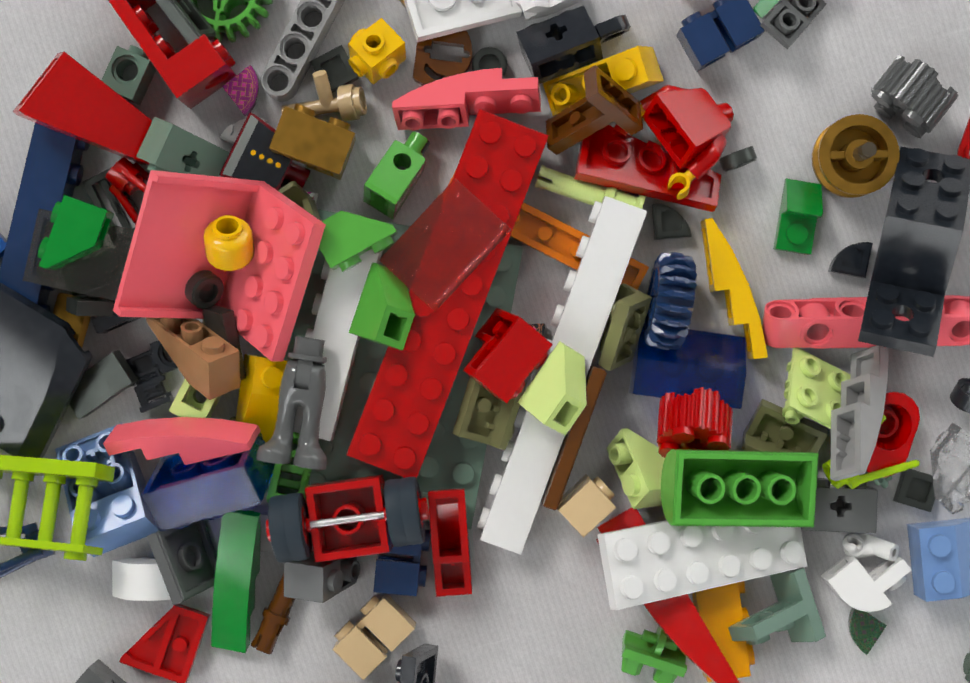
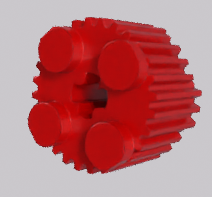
(694, 422)

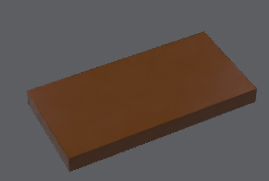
(572, 442)

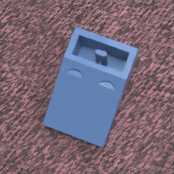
(117, 507)

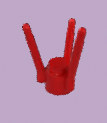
(127, 178)

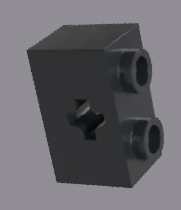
(560, 44)

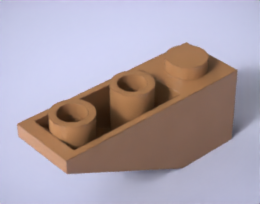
(200, 354)

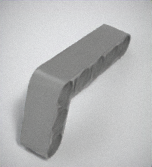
(299, 33)

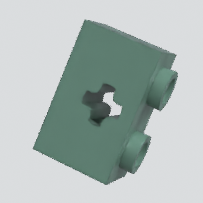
(179, 151)

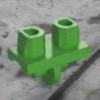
(654, 651)

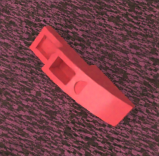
(454, 98)

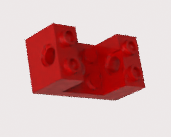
(191, 72)

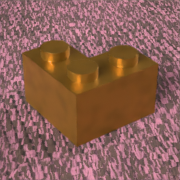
(313, 141)

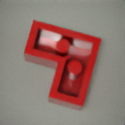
(507, 355)

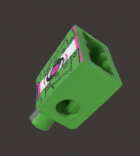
(390, 186)

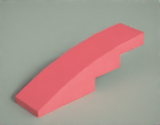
(191, 437)

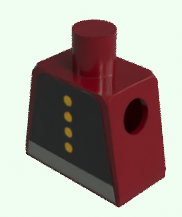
(254, 160)

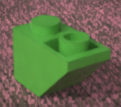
(352, 235)
(383, 309)

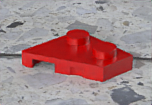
(170, 644)

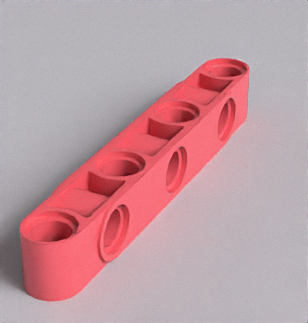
(838, 321)

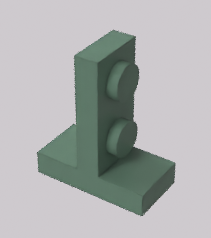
(793, 612)

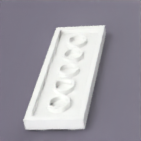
(673, 561)

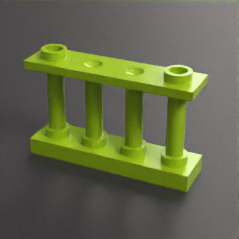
(55, 474)

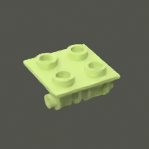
(811, 388)

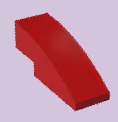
(450, 542)

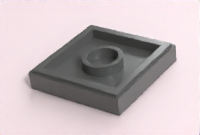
(185, 560)

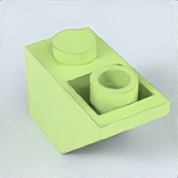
(558, 389)
(638, 468)

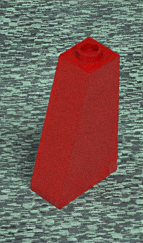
(84, 108)

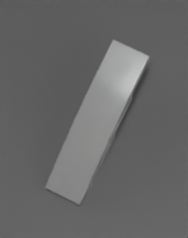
(859, 418)

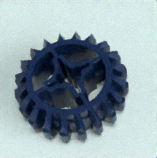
(672, 301)

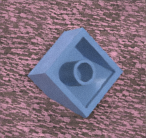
(940, 559)

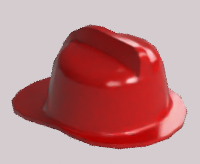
(895, 432)

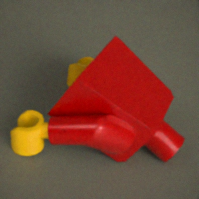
(689, 129)

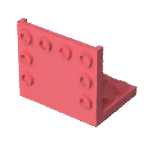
(171, 249)

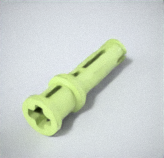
(583, 191)

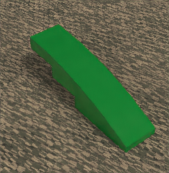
(235, 580)

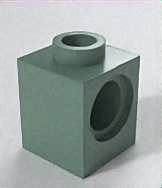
(136, 88)

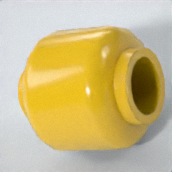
(228, 243)

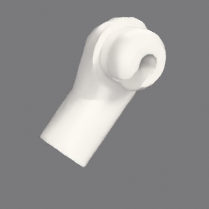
(868, 546)

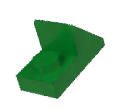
(798, 216)

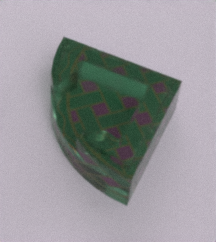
(864, 629)

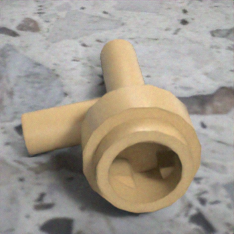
(349, 99)

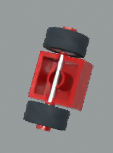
(347, 519)

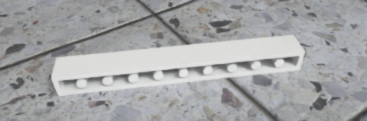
(580, 327)

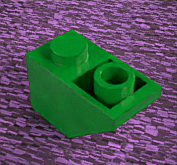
(75, 233)

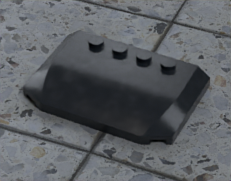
(37, 374)

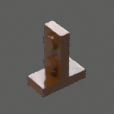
(603, 104)

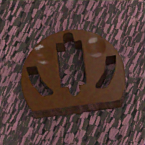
(441, 67)

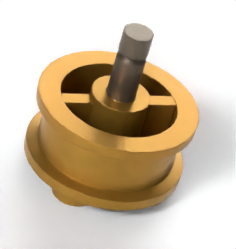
(855, 156)

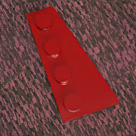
(641, 168)

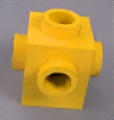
(376, 51)

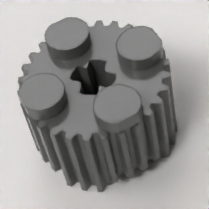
(912, 95)

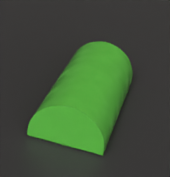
(739, 488)

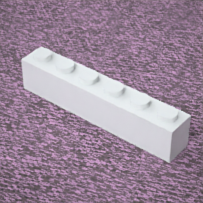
(334, 318)

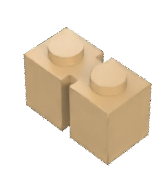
(587, 504)
(360, 647)

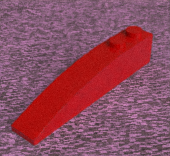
(680, 618)

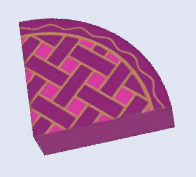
(244, 89)

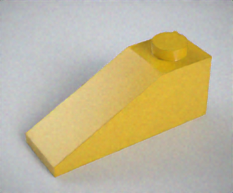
(260, 393)

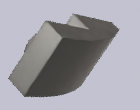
(791, 19)

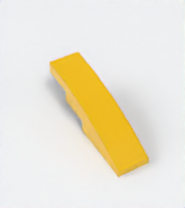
(727, 275)

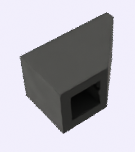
(319, 580)

